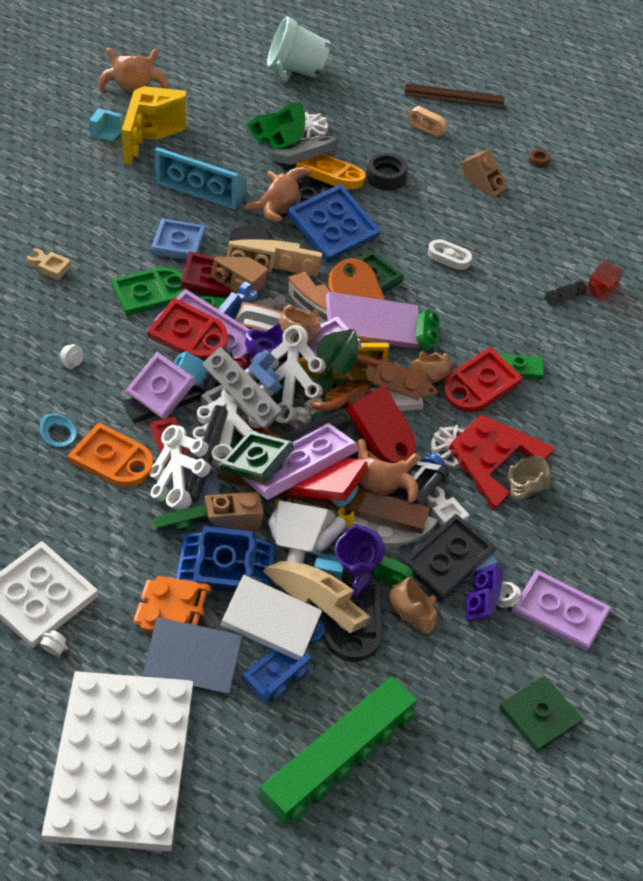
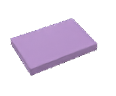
(561, 610)

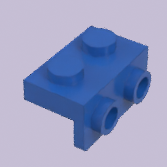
(273, 674)

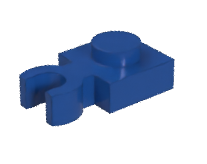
(233, 302)

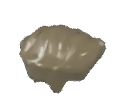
(529, 477)

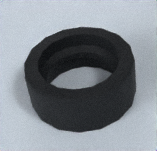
(385, 181)

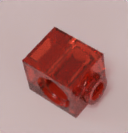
(604, 280)

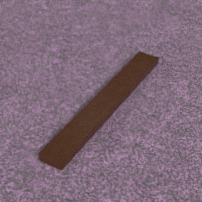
(364, 505)

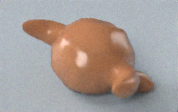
(132, 72)
(280, 195)
(387, 477)

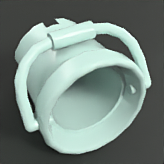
(297, 50)

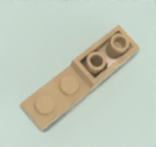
(277, 255)
(323, 589)

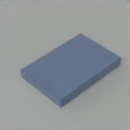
(193, 654)

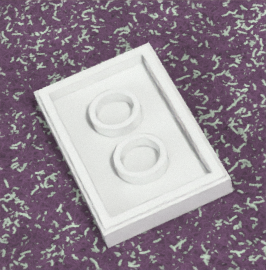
(271, 618)

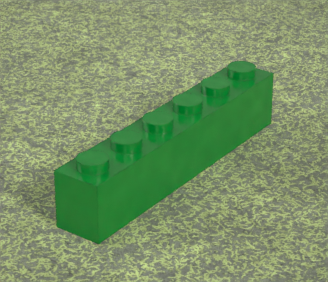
(337, 751)

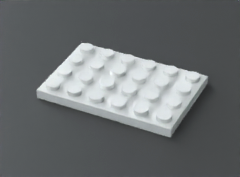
(119, 762)

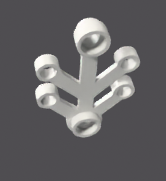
(292, 369)
(232, 421)
(174, 438)

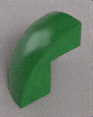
(279, 128)

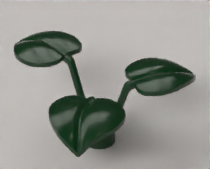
(340, 354)

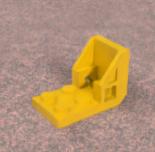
(152, 115)

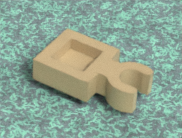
(49, 265)

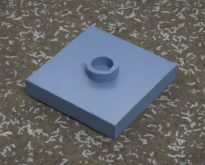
(177, 238)

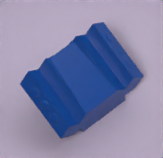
(223, 557)

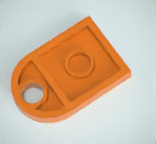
(361, 284)
(112, 456)

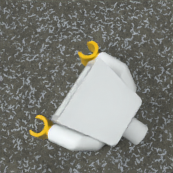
(306, 528)

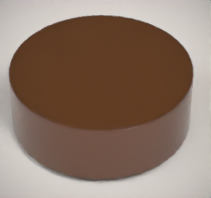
(539, 158)

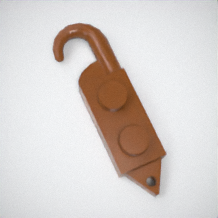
(394, 377)
(343, 395)

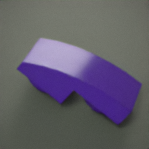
(486, 593)

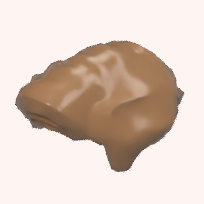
(296, 316)
(433, 365)
(414, 605)

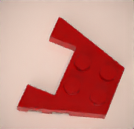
(486, 447)

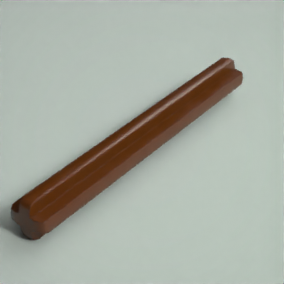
(454, 95)

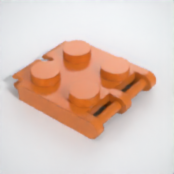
(170, 600)

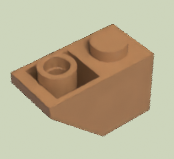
(484, 172)
(236, 270)
(235, 511)

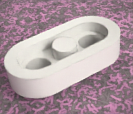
(449, 254)

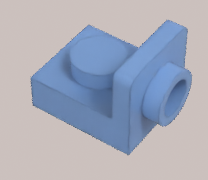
(263, 372)

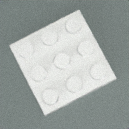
(41, 593)

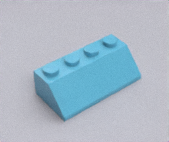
(199, 179)

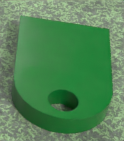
(147, 289)

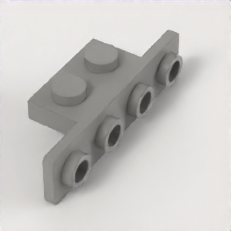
(243, 387)

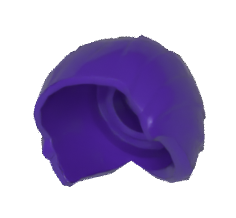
(258, 341)
(359, 554)

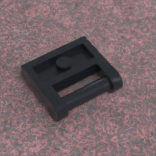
(420, 473)

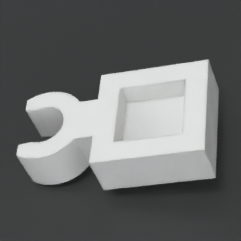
(445, 509)

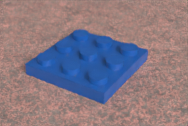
(333, 222)

